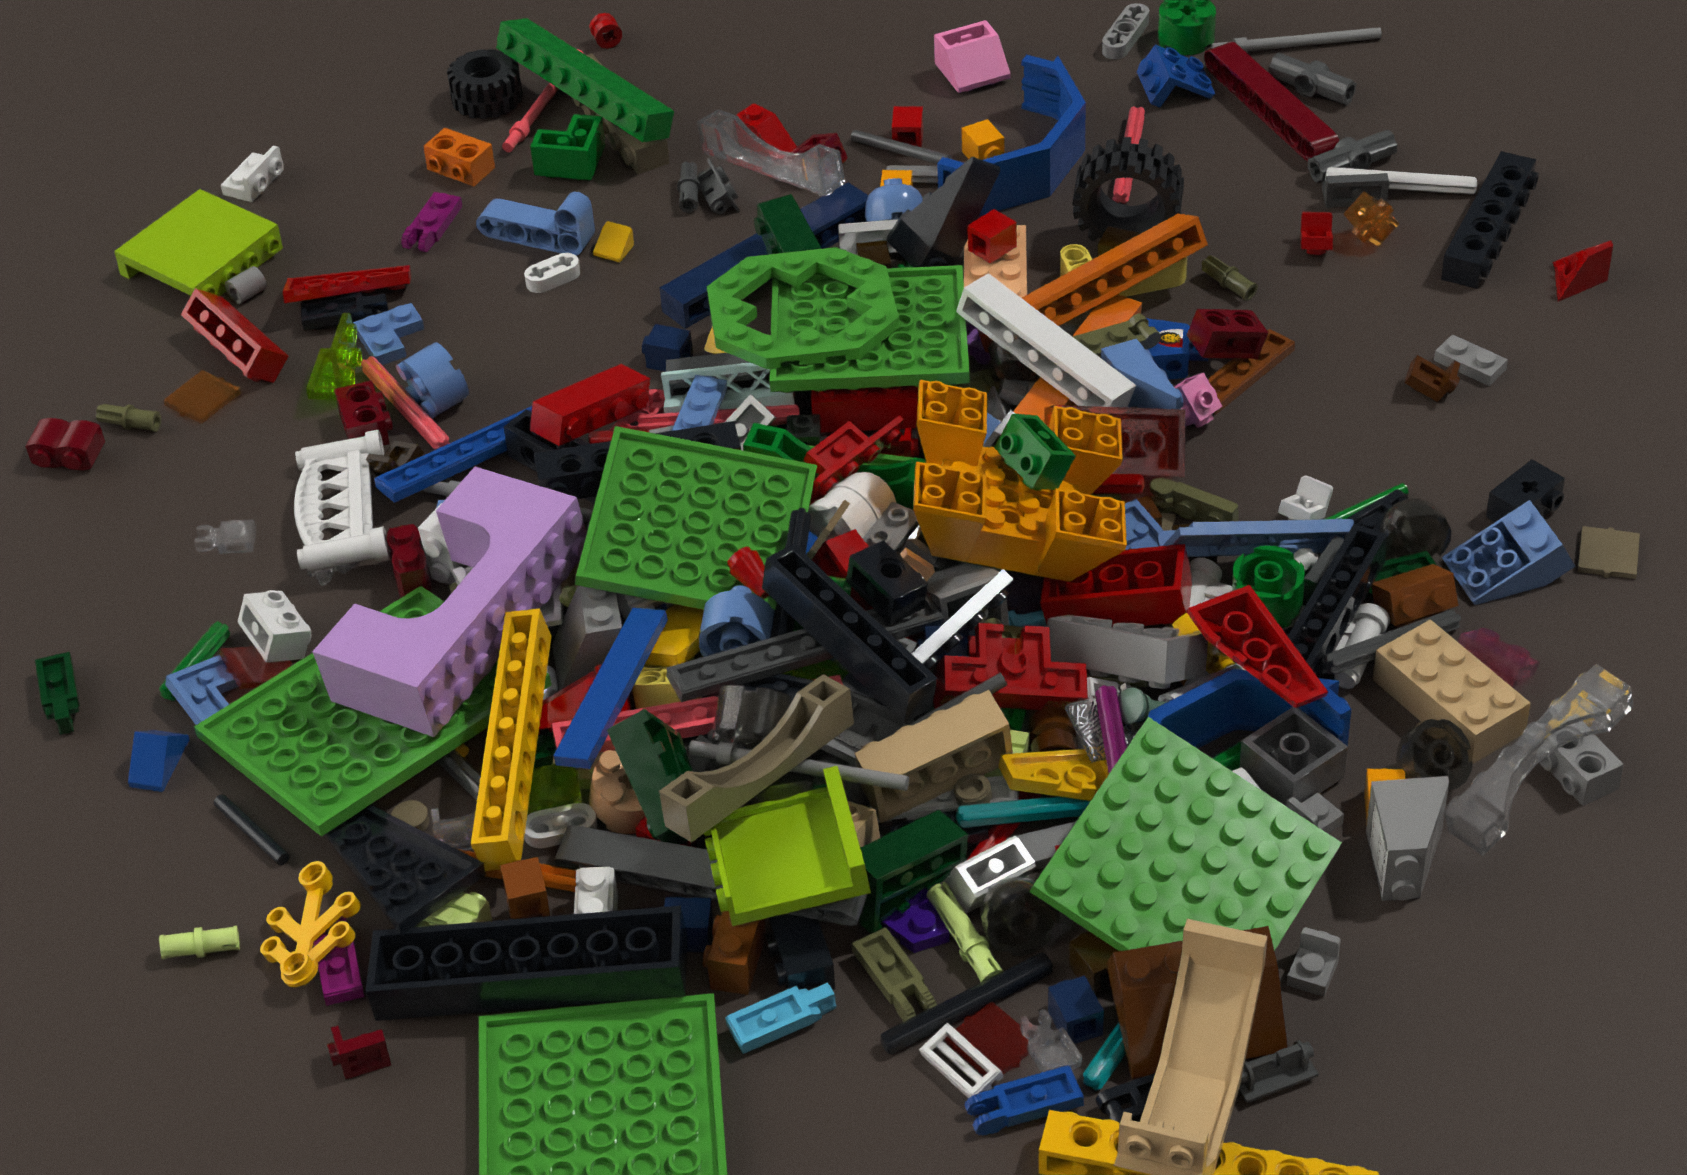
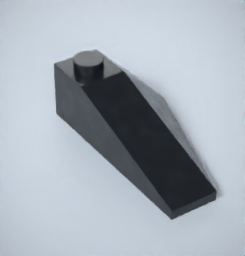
(939, 225)

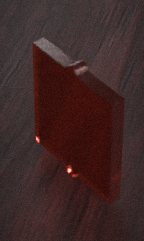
(249, 667)
(995, 1037)

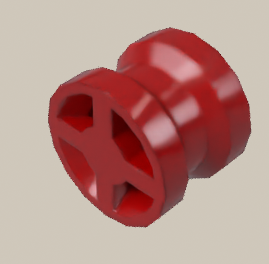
(602, 24)

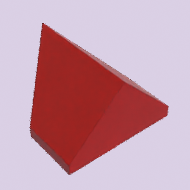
(1582, 270)

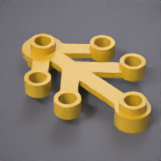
(302, 964)

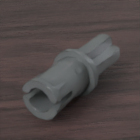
(688, 187)

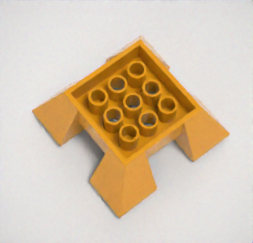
(985, 514)

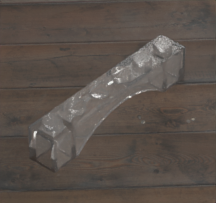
(732, 141)
(1587, 708)

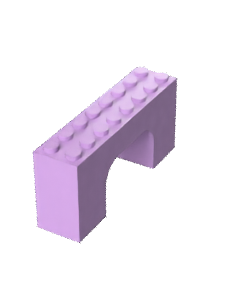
(426, 666)

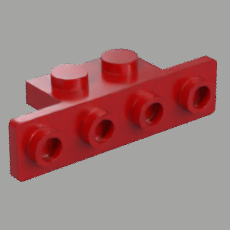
(846, 451)

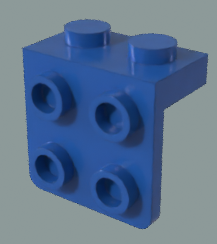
(1166, 69)

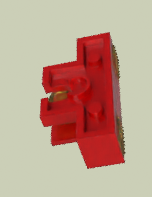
(1023, 662)

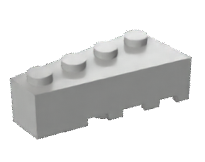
(1128, 650)

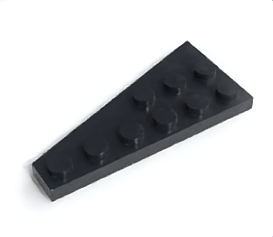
(403, 866)

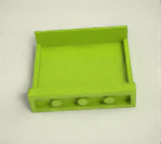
(200, 245)
(787, 854)

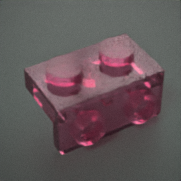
(1505, 660)

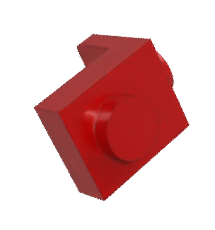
(1316, 232)

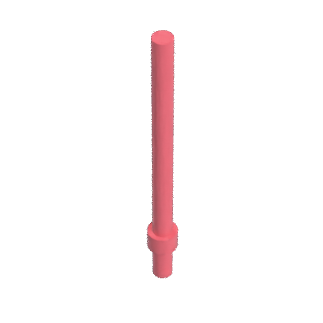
(522, 128)

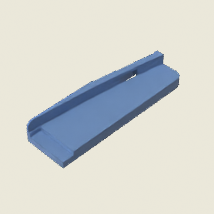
(1241, 537)

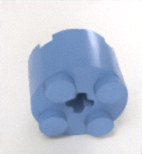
(433, 379)
(734, 620)

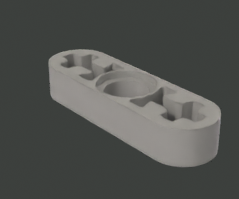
(1118, 43)

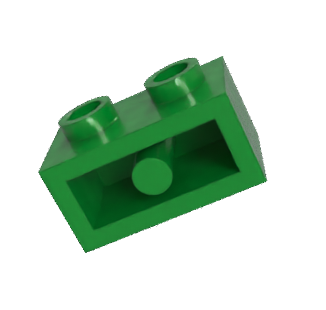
(1034, 452)

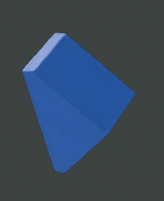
(155, 758)

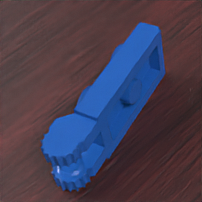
(1024, 1100)

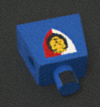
(1173, 349)

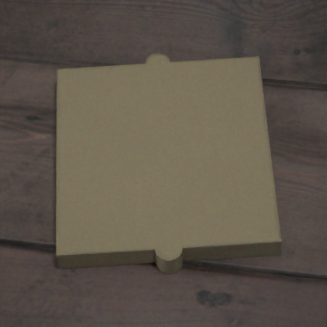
(1608, 552)

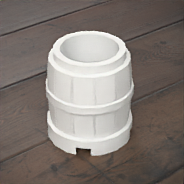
(867, 498)

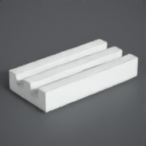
(982, 1083)

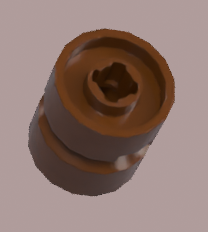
(1051, 731)

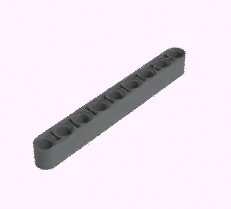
(670, 868)

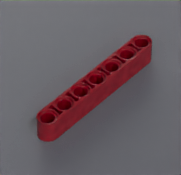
(1270, 100)

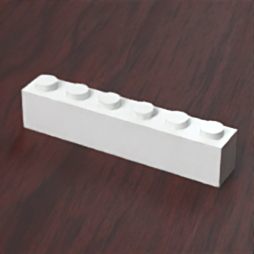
(1043, 345)

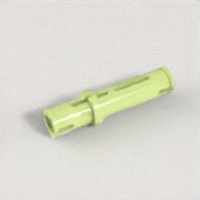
(972, 945)

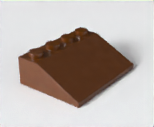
(1143, 995)

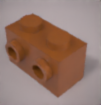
(1416, 594)
(733, 954)

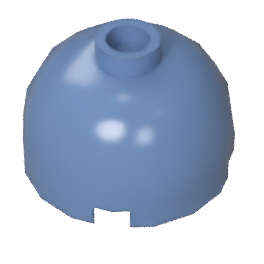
(891, 200)

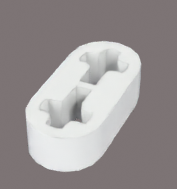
(552, 272)

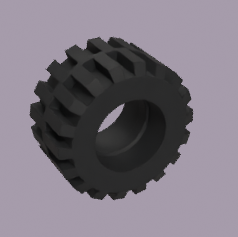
(484, 83)

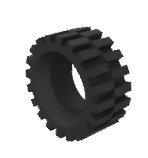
(1133, 161)

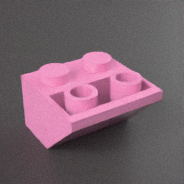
(971, 56)

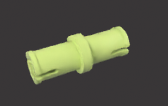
(199, 942)

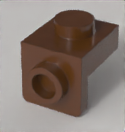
(1431, 379)

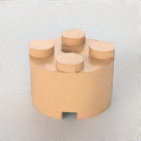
(614, 796)

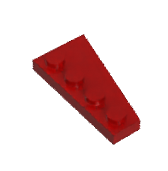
(345, 282)

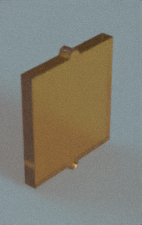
(202, 396)

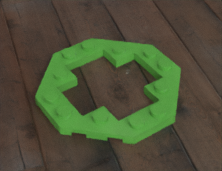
(732, 314)

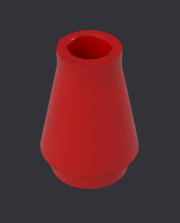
(748, 569)

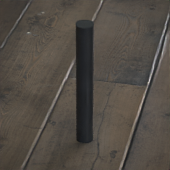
(251, 829)

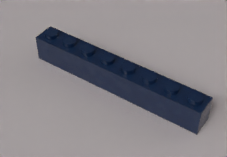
(686, 296)

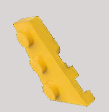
(1054, 773)

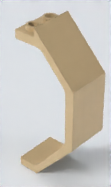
(1199, 1055)

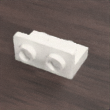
(254, 175)

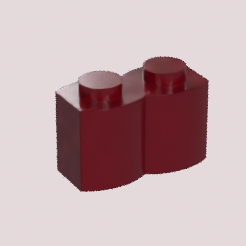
(65, 444)
(408, 559)

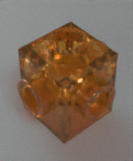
(1371, 219)

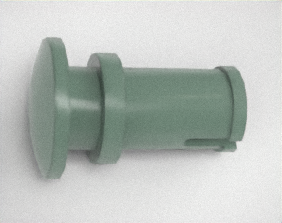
(1136, 705)

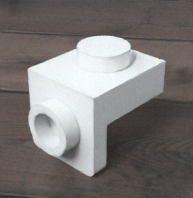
(1308, 502)

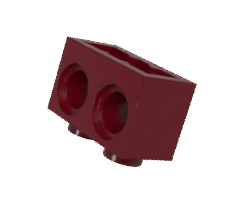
(1227, 333)
(362, 410)

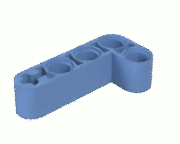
(551, 230)

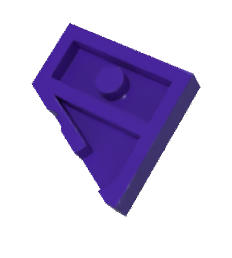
(918, 926)

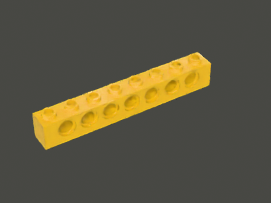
(511, 739)
(1067, 1132)

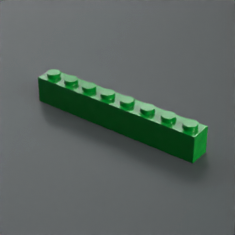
(585, 80)

